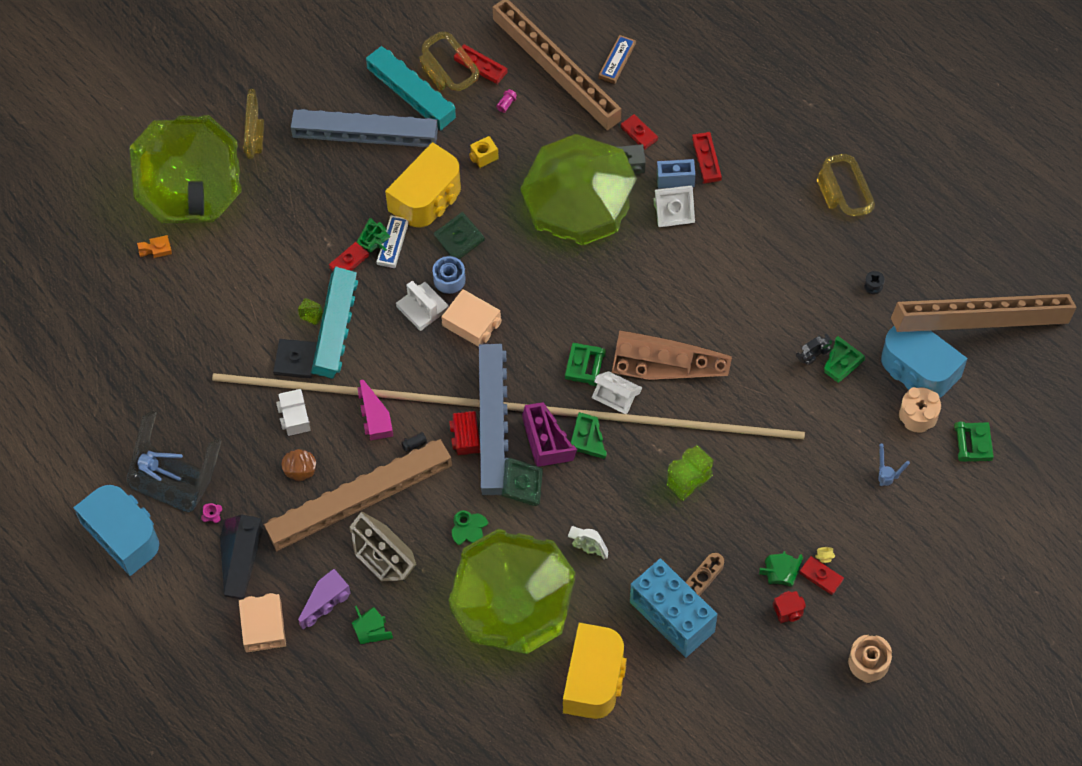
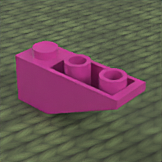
(377, 416)

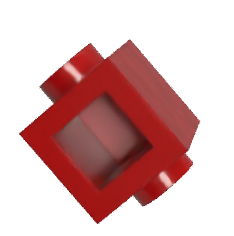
(789, 606)

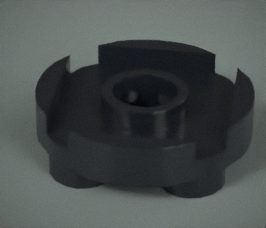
(815, 348)

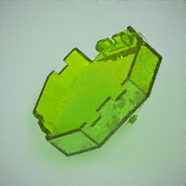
(180, 152)
(578, 189)
(512, 591)

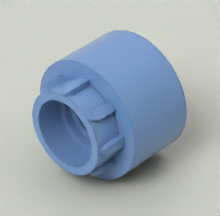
(449, 274)

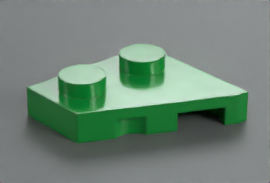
(842, 360)
(587, 436)

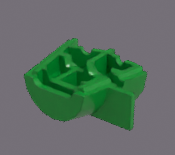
(373, 236)
(781, 568)
(370, 626)

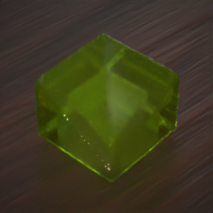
(310, 311)

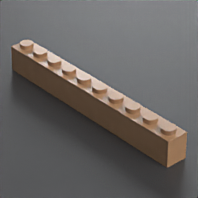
(557, 64)
(983, 312)
(357, 494)

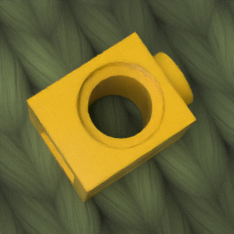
(484, 145)

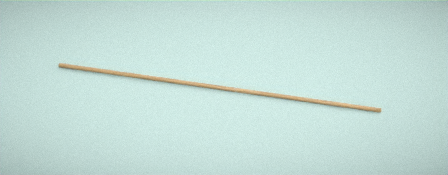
(512, 406)

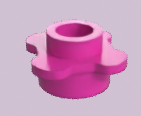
(207, 509)

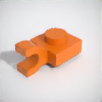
(158, 247)

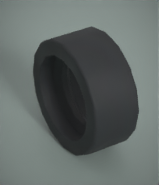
(196, 198)

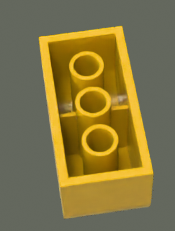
(425, 187)
(594, 672)

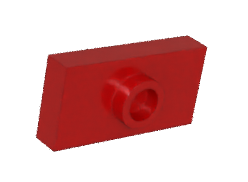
(639, 131)
(350, 258)
(821, 575)

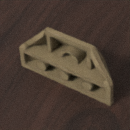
(381, 549)

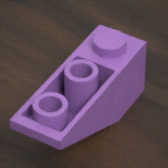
(326, 594)

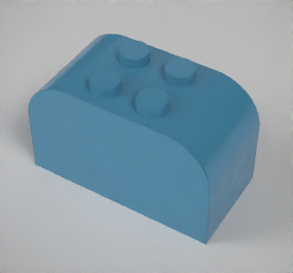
(922, 360)
(119, 526)

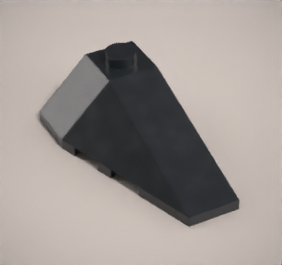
(238, 552)

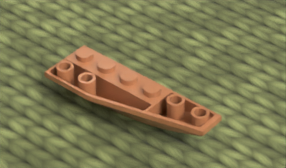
(665, 359)

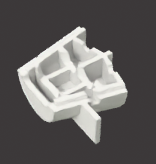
(589, 541)

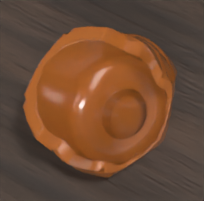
(299, 465)

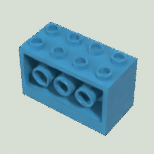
(673, 607)

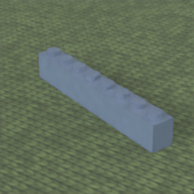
(364, 128)
(492, 417)

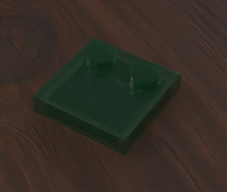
(459, 236)
(522, 482)

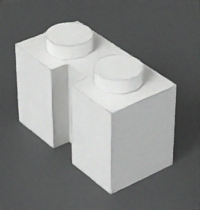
(294, 412)

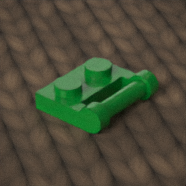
(579, 361)
(980, 441)

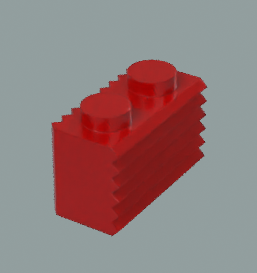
(466, 433)

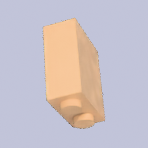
(471, 318)
(262, 622)

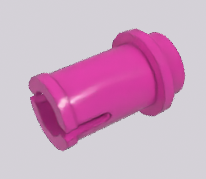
(507, 99)

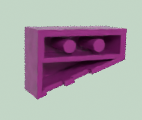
(545, 437)

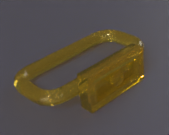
(435, 70)
(253, 127)
(832, 190)

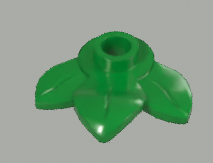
(471, 529)

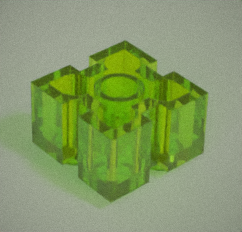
(689, 472)

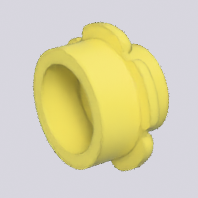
(825, 554)

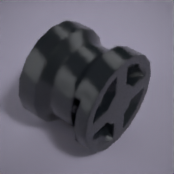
(874, 287)

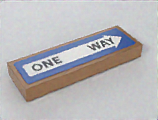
(617, 59)

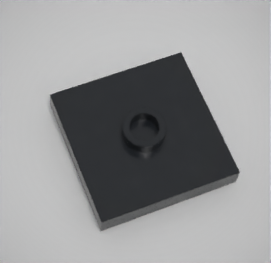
(294, 358)

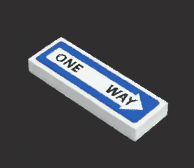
(396, 229)

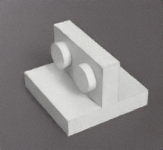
(674, 206)
(421, 305)
(615, 391)

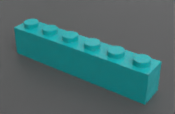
(410, 87)
(334, 323)

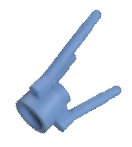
(148, 463)
(887, 474)

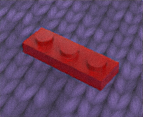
(487, 67)
(706, 157)

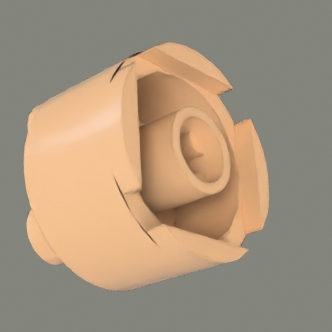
(920, 409)
(866, 648)

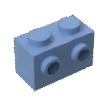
(675, 173)

